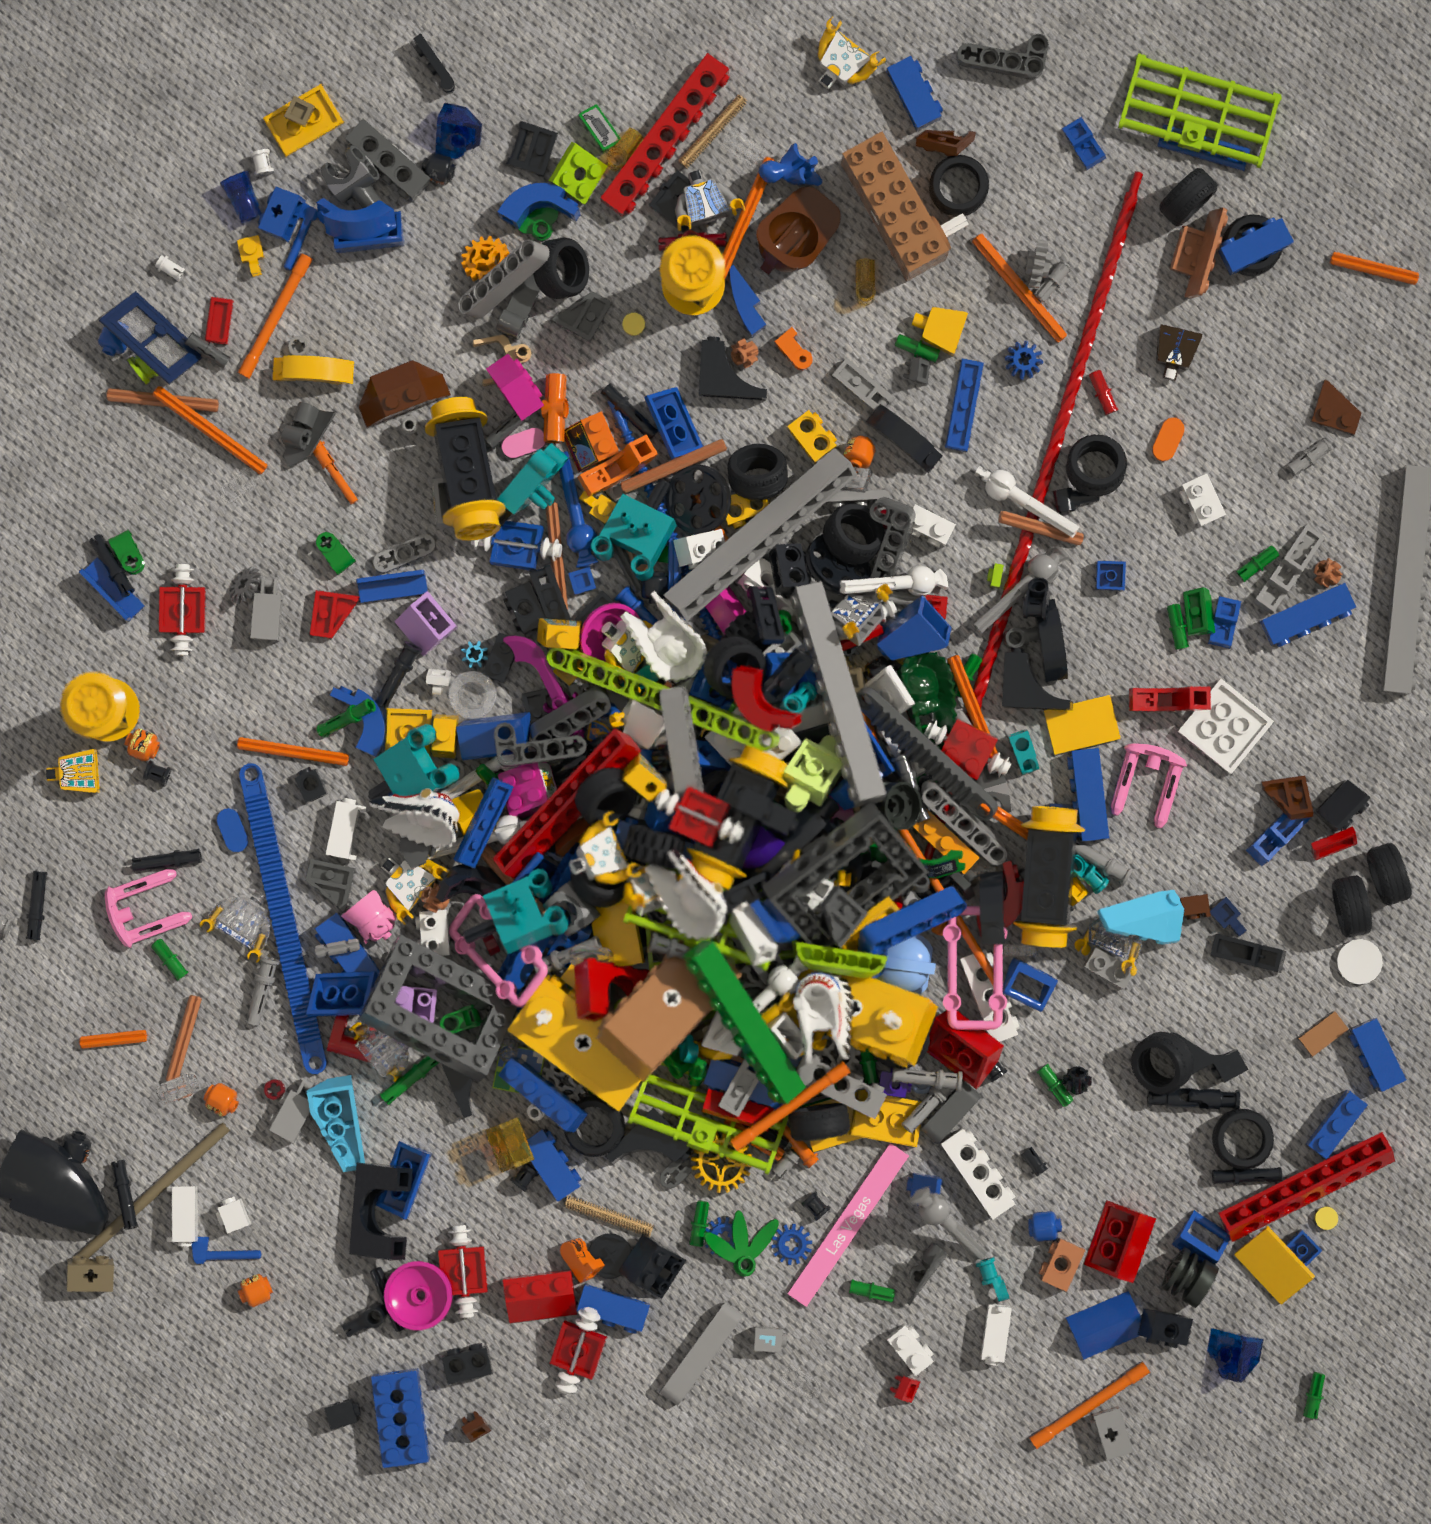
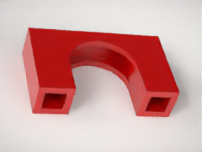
(592, 985)

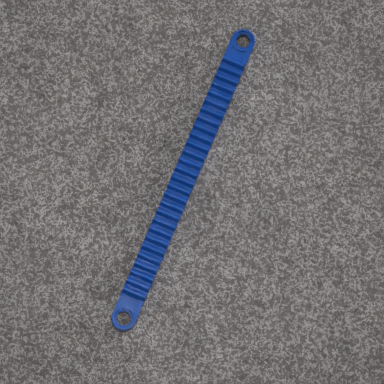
(282, 916)

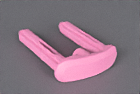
(1155, 755)
(118, 917)

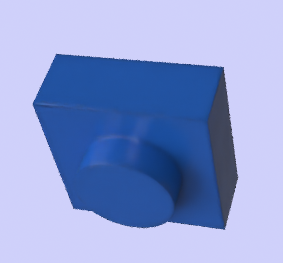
(582, 581)

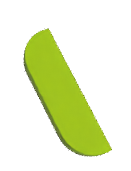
(840, 961)

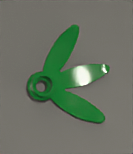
(740, 1240)

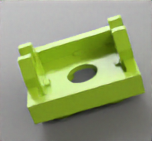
(564, 173)

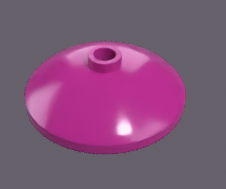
(591, 635)
(402, 1295)

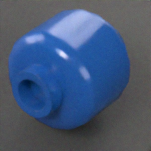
(110, 343)
(1044, 1226)

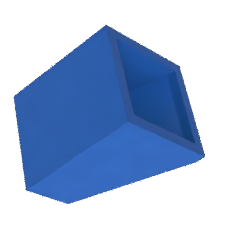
(914, 631)

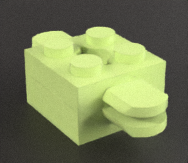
(812, 773)

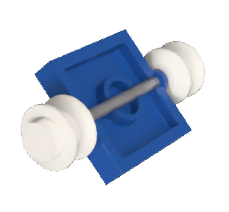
(519, 546)

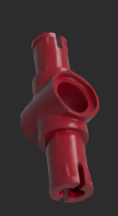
(718, 240)

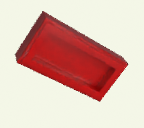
(219, 320)
(1334, 843)

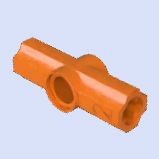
(555, 408)

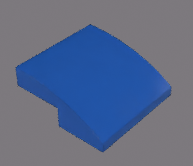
(774, 921)

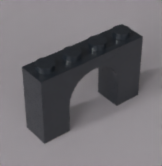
(366, 1235)

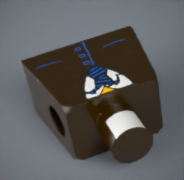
(1176, 349)

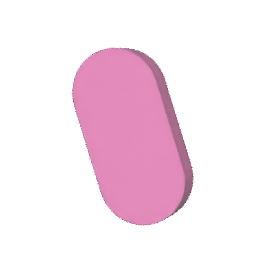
(523, 443)

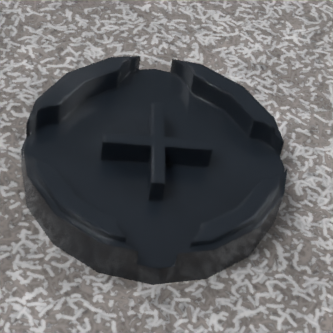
(612, 1251)

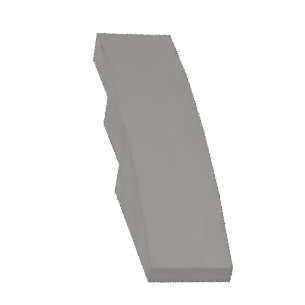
(1289, 569)

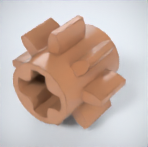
(744, 353)
(1327, 573)
(430, 901)

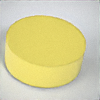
(633, 324)
(1326, 1218)

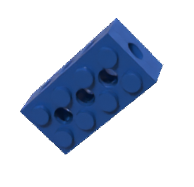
(389, 1429)

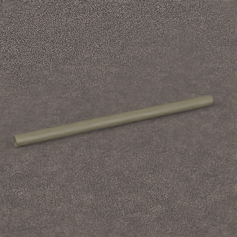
(156, 1189)

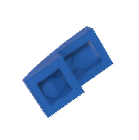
(1084, 143)
(1225, 622)

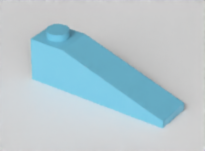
(1151, 916)
(335, 1112)

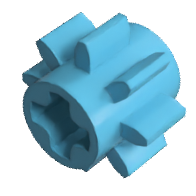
(468, 652)

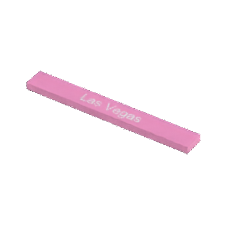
(848, 1224)

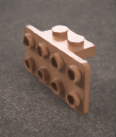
(1196, 252)

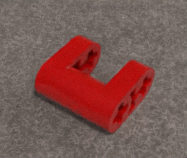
(342, 1043)

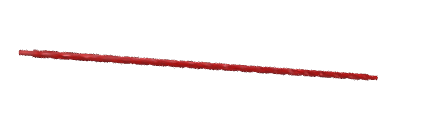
(1056, 440)

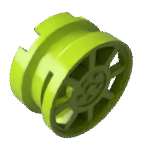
(142, 369)

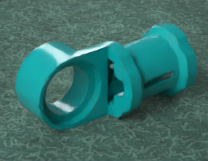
(799, 699)
(1089, 875)
(688, 1049)
(990, 1276)

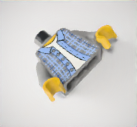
(704, 202)

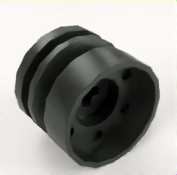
(900, 805)
(1191, 1278)

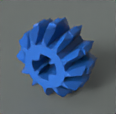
(1031, 364)

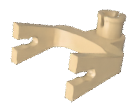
(508, 349)

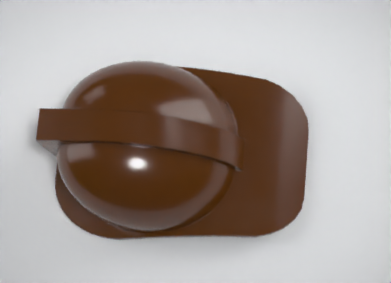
(797, 230)

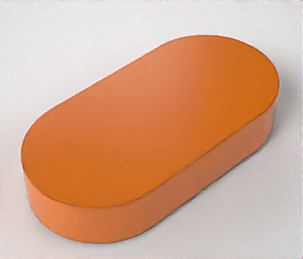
(1168, 439)

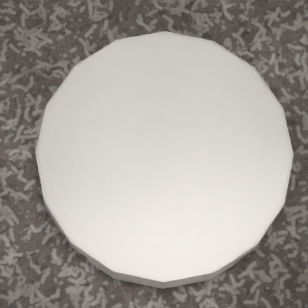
(1359, 961)

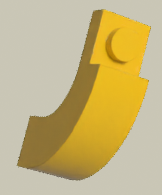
(313, 369)

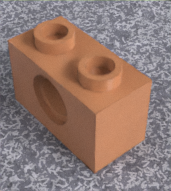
(1063, 1277)

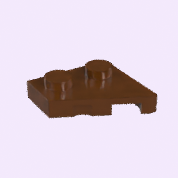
(944, 141)
(1335, 410)
(1290, 796)

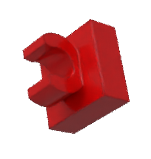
(938, 603)
(906, 1389)

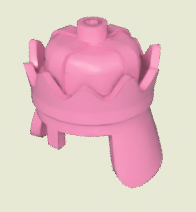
(371, 917)

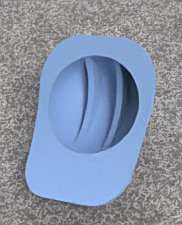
(909, 965)

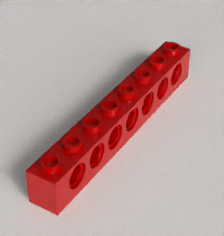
(708, 67)
(560, 809)
(1307, 1187)

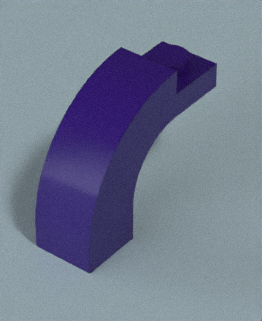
(763, 849)

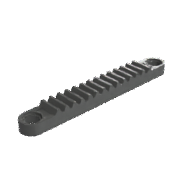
(926, 754)

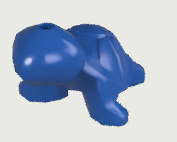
(792, 168)

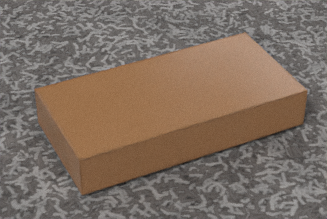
(1323, 1033)

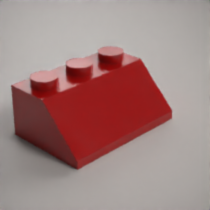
(964, 1050)
(1119, 1241)
(540, 1296)

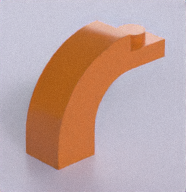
(618, 468)

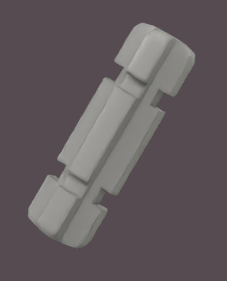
(337, 948)

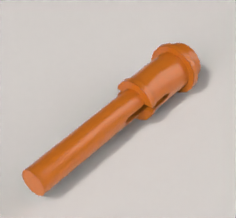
(327, 462)
(801, 1148)

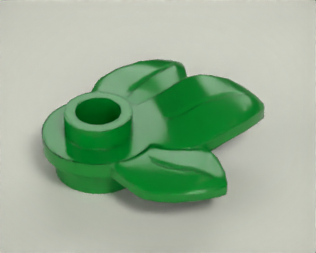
(540, 217)

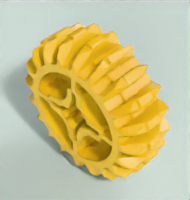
(719, 1181)

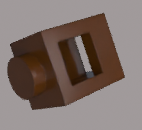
(1195, 905)

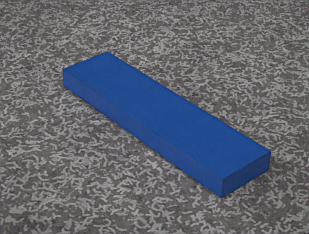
(1205, 155)
(964, 405)
(483, 822)

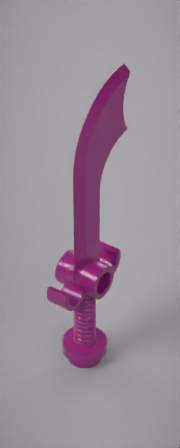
(528, 651)

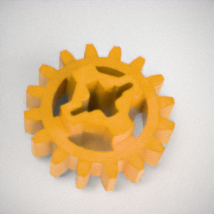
(487, 256)

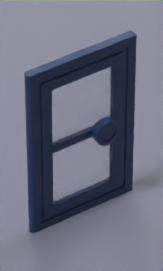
(151, 337)

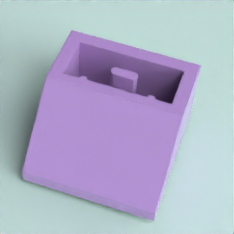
(425, 623)
(418, 1001)

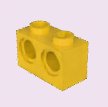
(807, 440)
(747, 511)

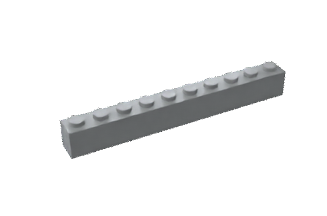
(760, 534)
(1407, 581)
(838, 694)

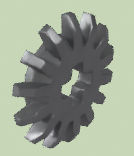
(249, 576)

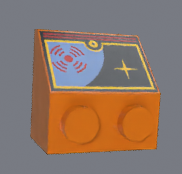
(590, 442)

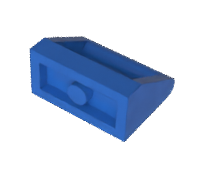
(1019, 966)
(1196, 1246)

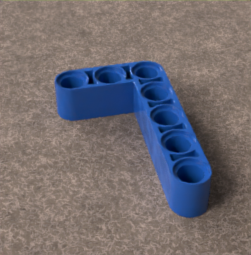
(909, 922)

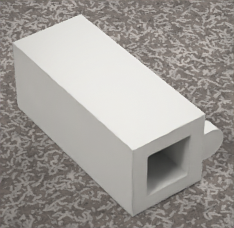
(344, 828)
(753, 935)
(184, 1215)
(995, 1333)

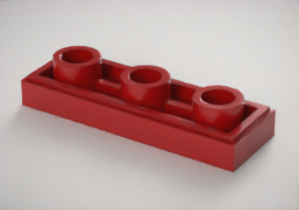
(749, 1116)

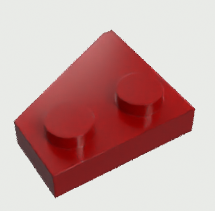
(330, 612)

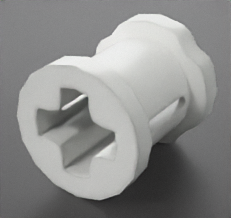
(262, 162)

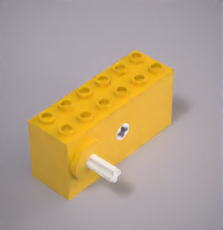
(884, 1019)
(552, 1029)

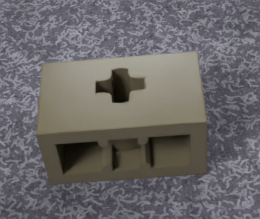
(101, 1278)

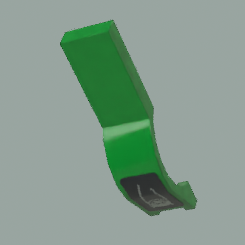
(937, 868)

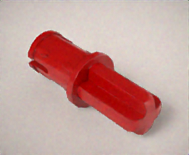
(1103, 392)

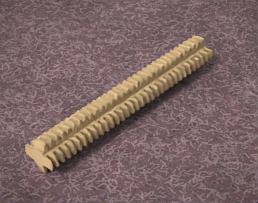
(712, 131)
(605, 1215)

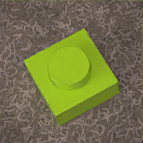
(994, 575)

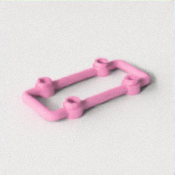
(529, 955)
(952, 1001)

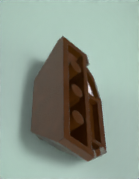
(401, 391)

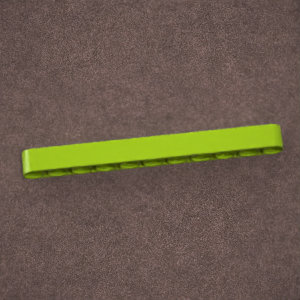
(652, 693)

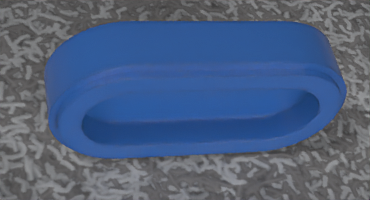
(232, 830)

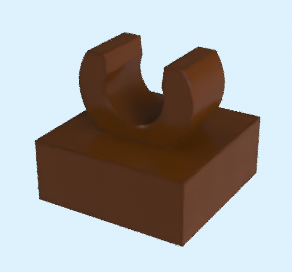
(475, 1428)

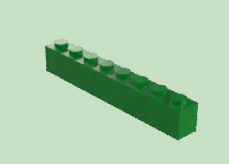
(743, 1021)

